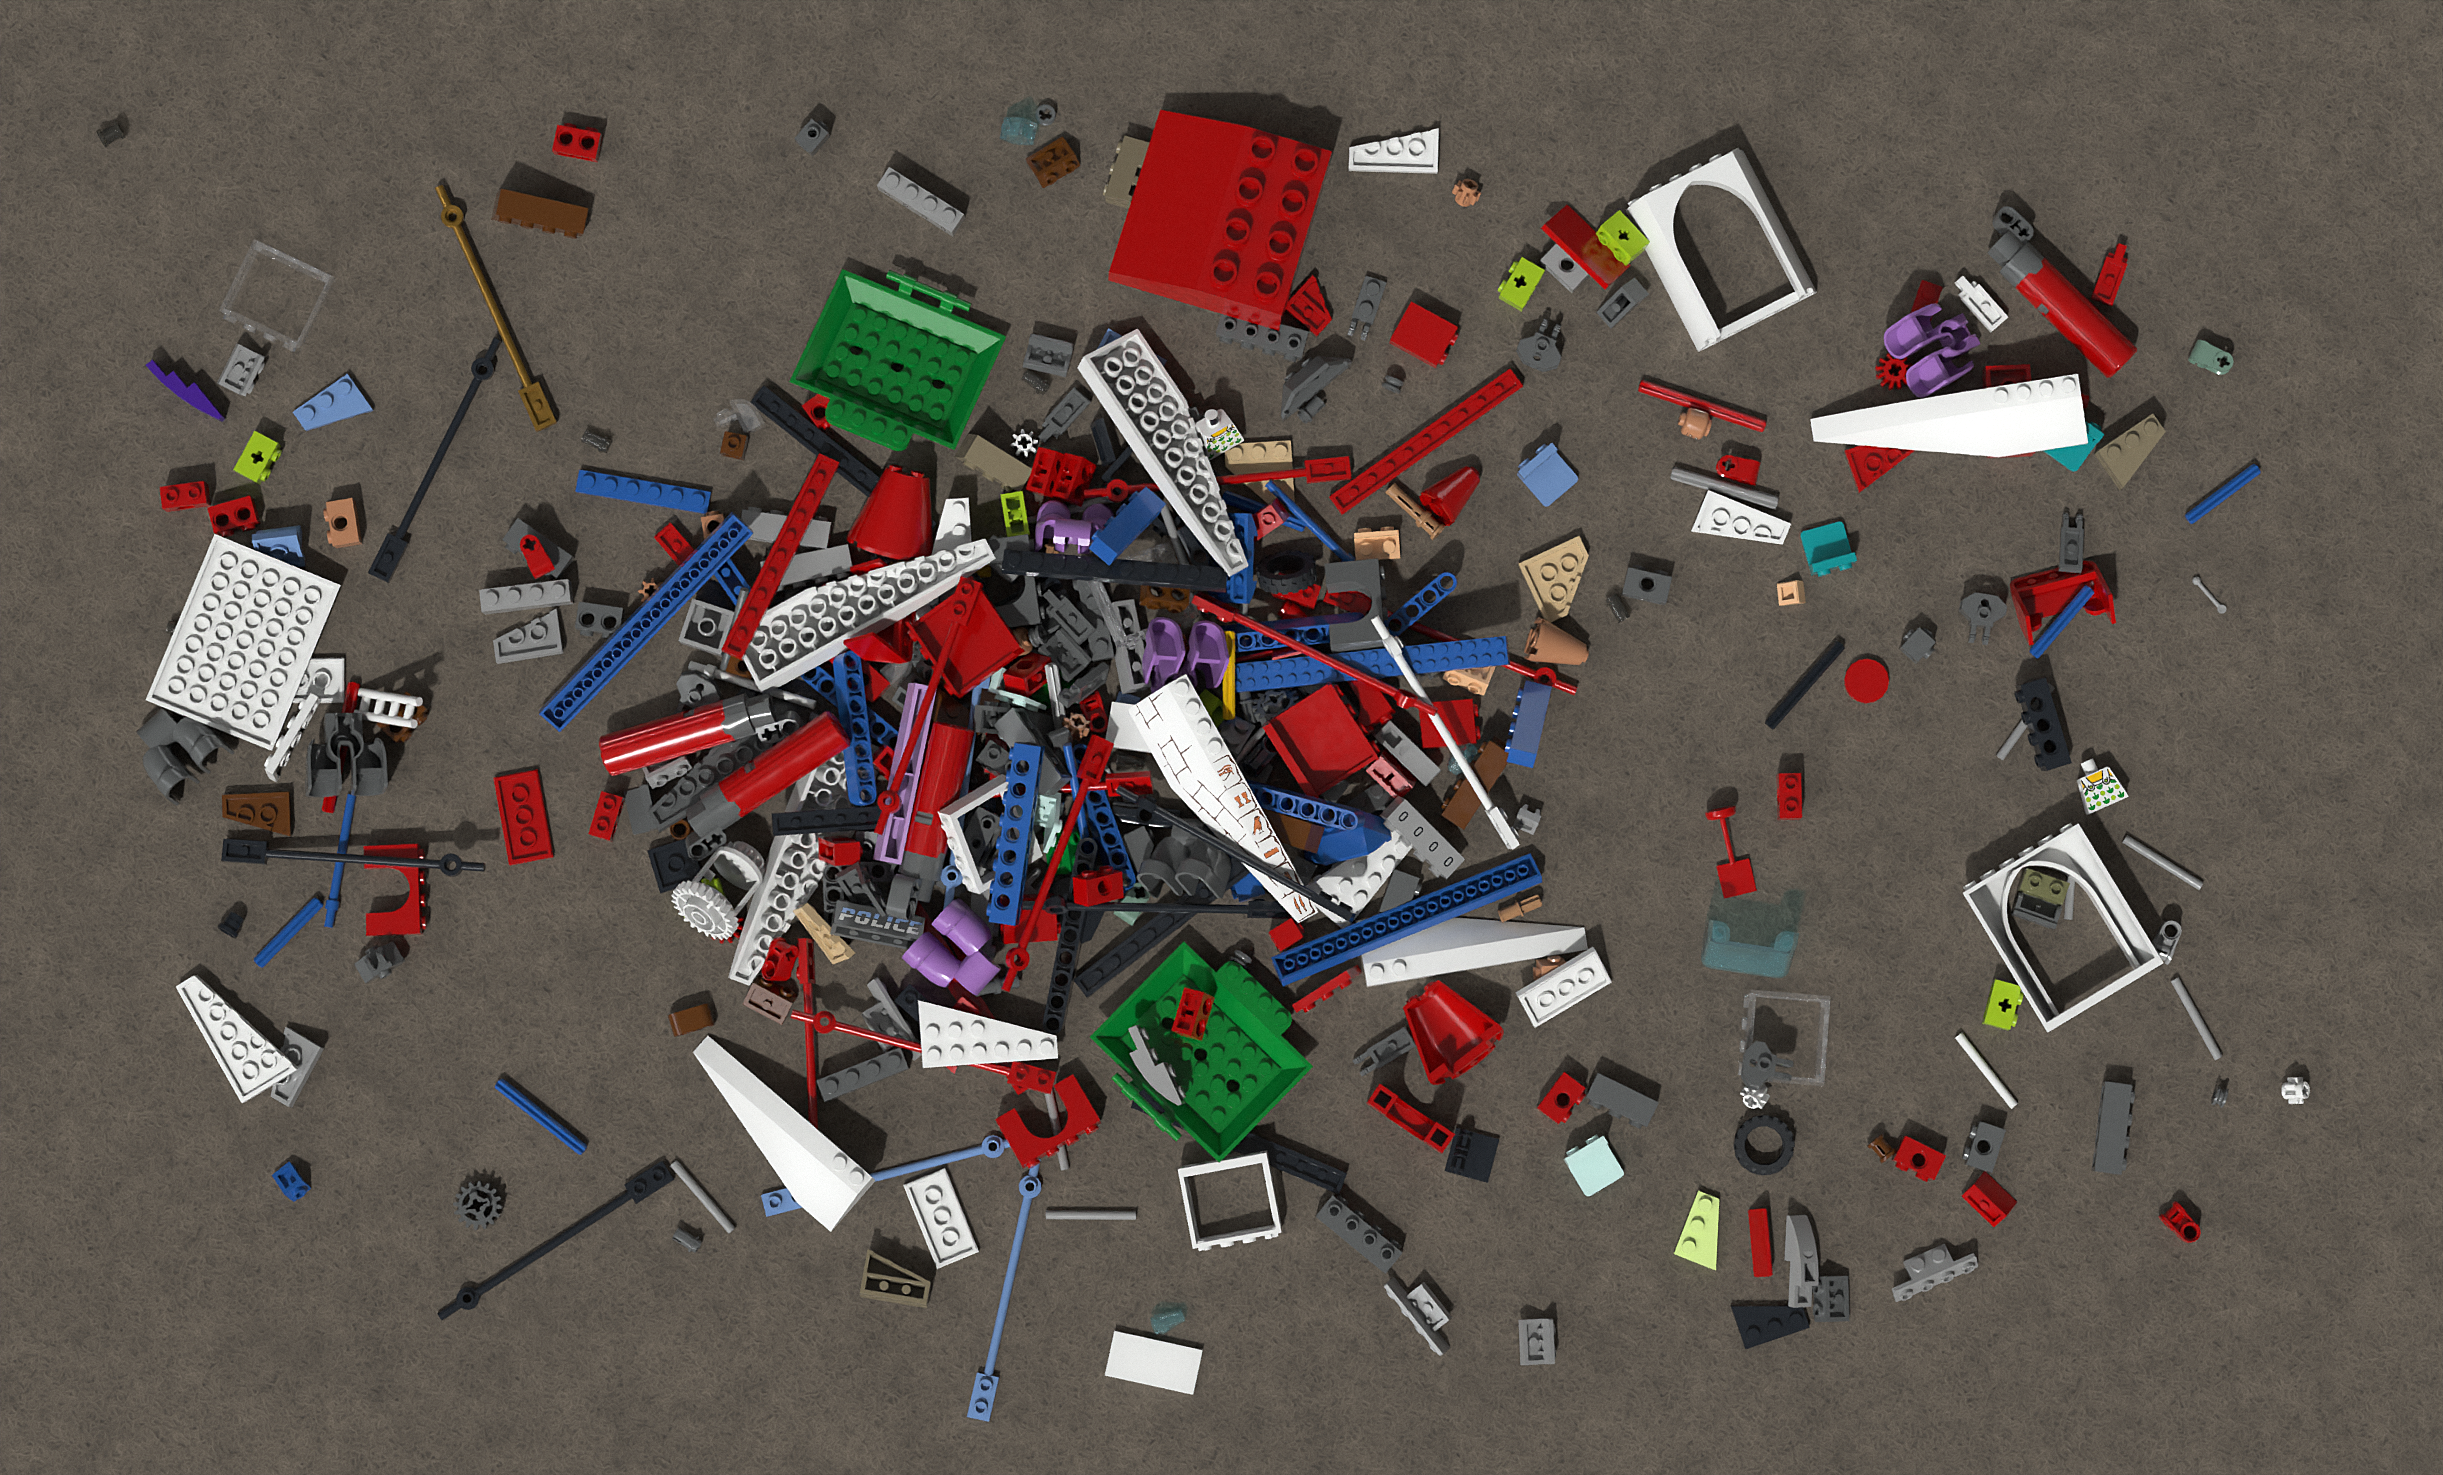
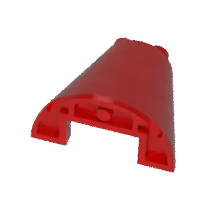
(896, 516)
(1449, 1032)

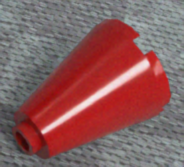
(1450, 494)

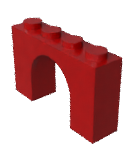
(1373, 705)
(408, 918)
(1410, 1119)
(1031, 1148)

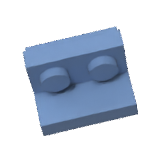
(281, 544)

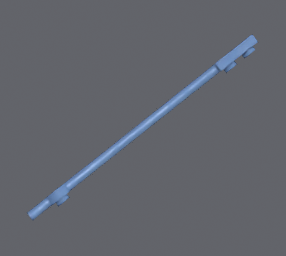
(951, 885)
(783, 1201)
(986, 1384)

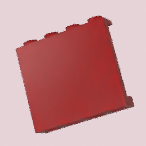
(977, 649)
(1321, 740)

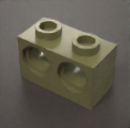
(2043, 887)

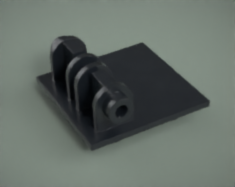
(1471, 1155)

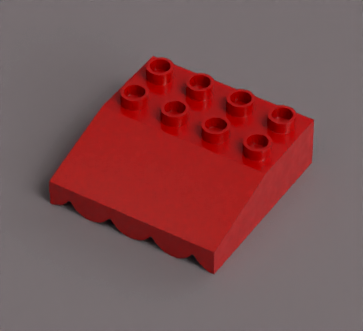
(1220, 217)

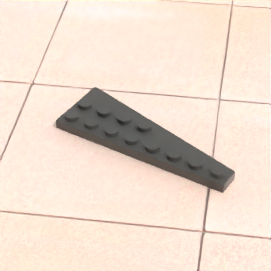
(710, 770)

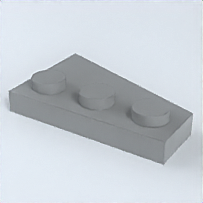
(534, 640)
(304, 1055)

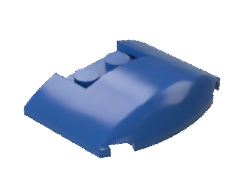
(1240, 585)

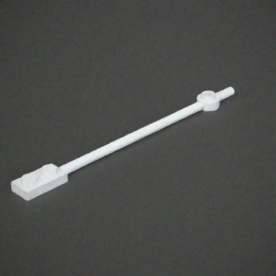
(1496, 815)

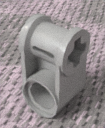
(2166, 943)

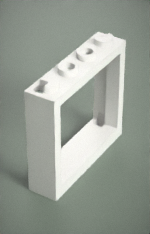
(956, 839)
(1228, 1239)

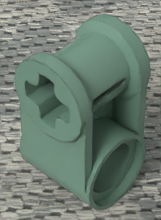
(2208, 357)
(1130, 917)

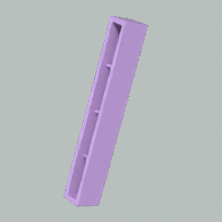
(892, 842)

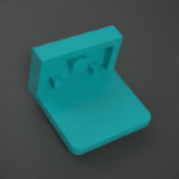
(2074, 456)
(1827, 549)

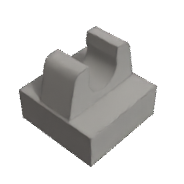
(1527, 820)

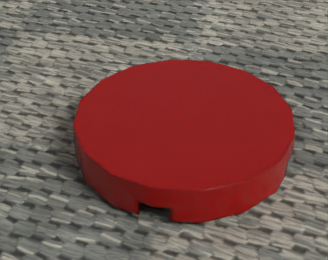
(1866, 681)

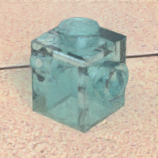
(1018, 131)

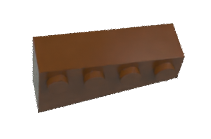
(539, 213)
(1487, 770)

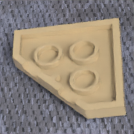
(1262, 457)
(1555, 577)

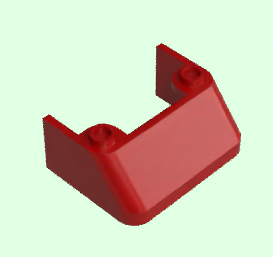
(2053, 590)
(891, 643)

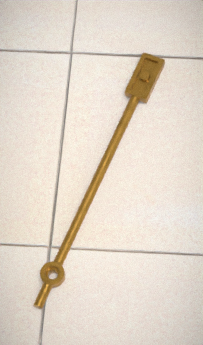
(531, 394)

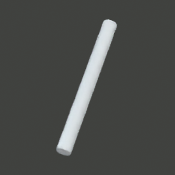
(1986, 1070)

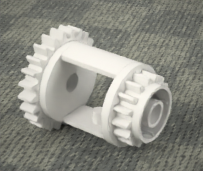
(708, 907)

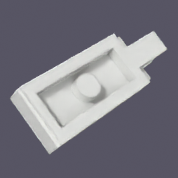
(1981, 304)

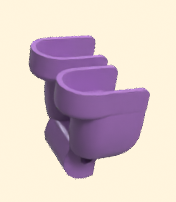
(1937, 368)
(1056, 523)
(1167, 650)
(938, 963)

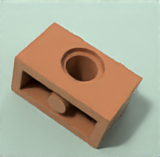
(351, 533)

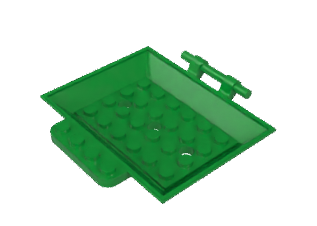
(891, 330)
(1239, 1041)

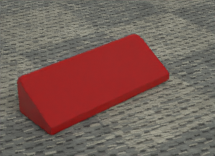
(1760, 1242)

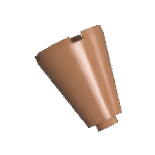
(1554, 645)

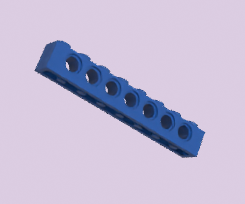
(995, 910)

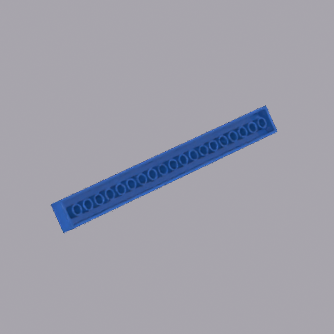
(646, 621)
(1376, 663)
(1406, 919)

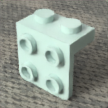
(998, 688)
(1047, 815)
(1593, 1165)

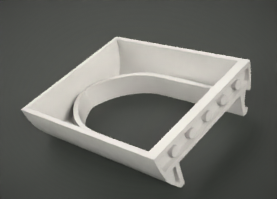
(1654, 219)
(2076, 858)

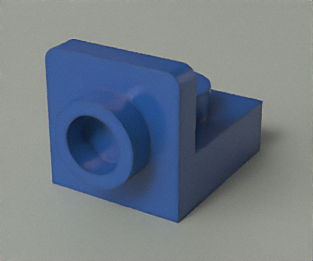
(291, 1182)

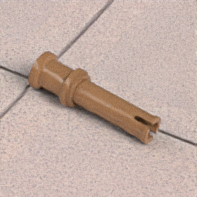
(1426, 517)

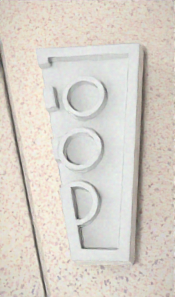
(1404, 154)
(1733, 519)
(291, 739)

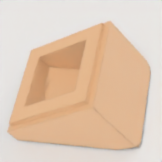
(1791, 593)

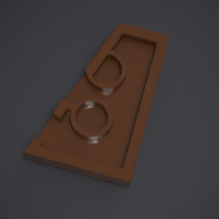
(260, 810)

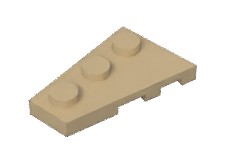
(832, 945)

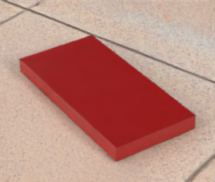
(1584, 247)
(523, 817)

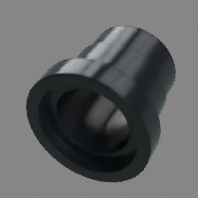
(231, 925)

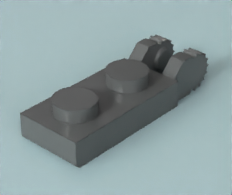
(1367, 305)
(2071, 545)
(1387, 1050)

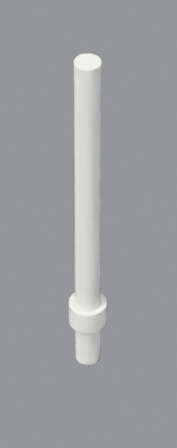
(712, 672)

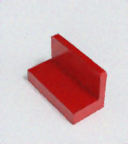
(1989, 1199)

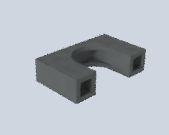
(1366, 578)
(1026, 609)

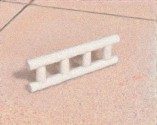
(395, 699)

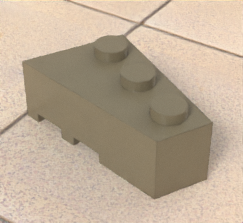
(1125, 171)
(2129, 450)
(993, 463)
(892, 1283)

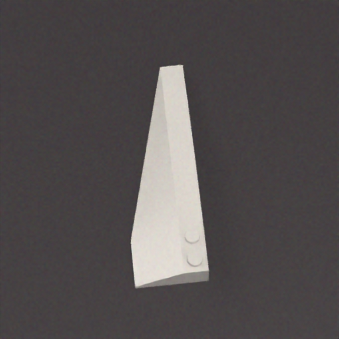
(1467, 945)
(806, 1161)

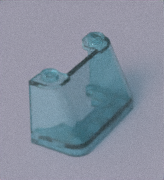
(1745, 958)

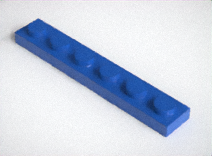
(643, 492)

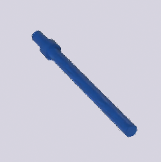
(1305, 519)
(1074, 783)
(332, 904)

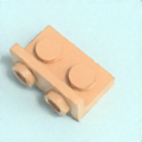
(1378, 544)
(1474, 680)

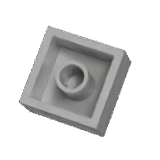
(706, 627)

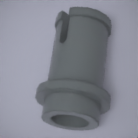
(1310, 410)
(687, 1240)

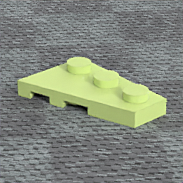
(1700, 1232)

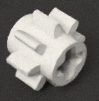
(1029, 446)
(2295, 1090)
(1755, 1098)

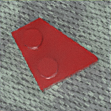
(1309, 307)

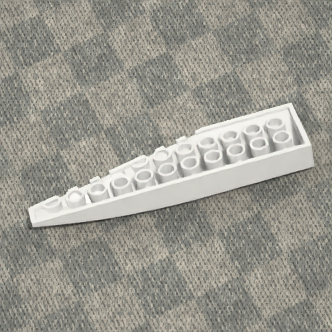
(1973, 422)

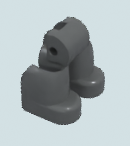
(160, 761)
(324, 765)
(1183, 861)

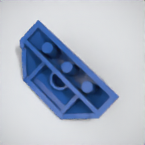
(1343, 845)

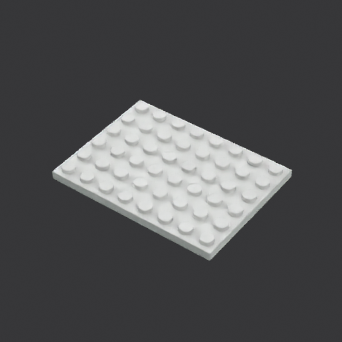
(243, 642)

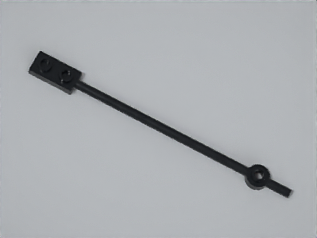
(394, 546)
(258, 853)
(1322, 899)
(1255, 909)
(637, 1189)

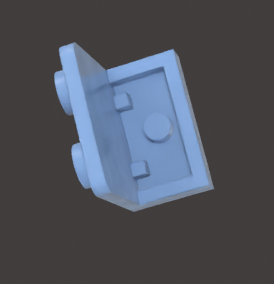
(1547, 475)

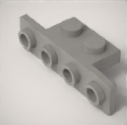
(886, 1017)
(1932, 1269)
(1423, 1310)

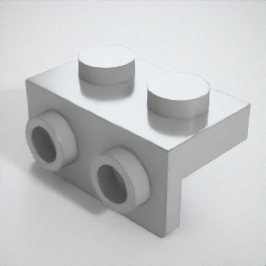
(241, 370)
(662, 772)
(1537, 1341)

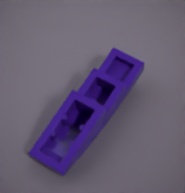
(192, 395)

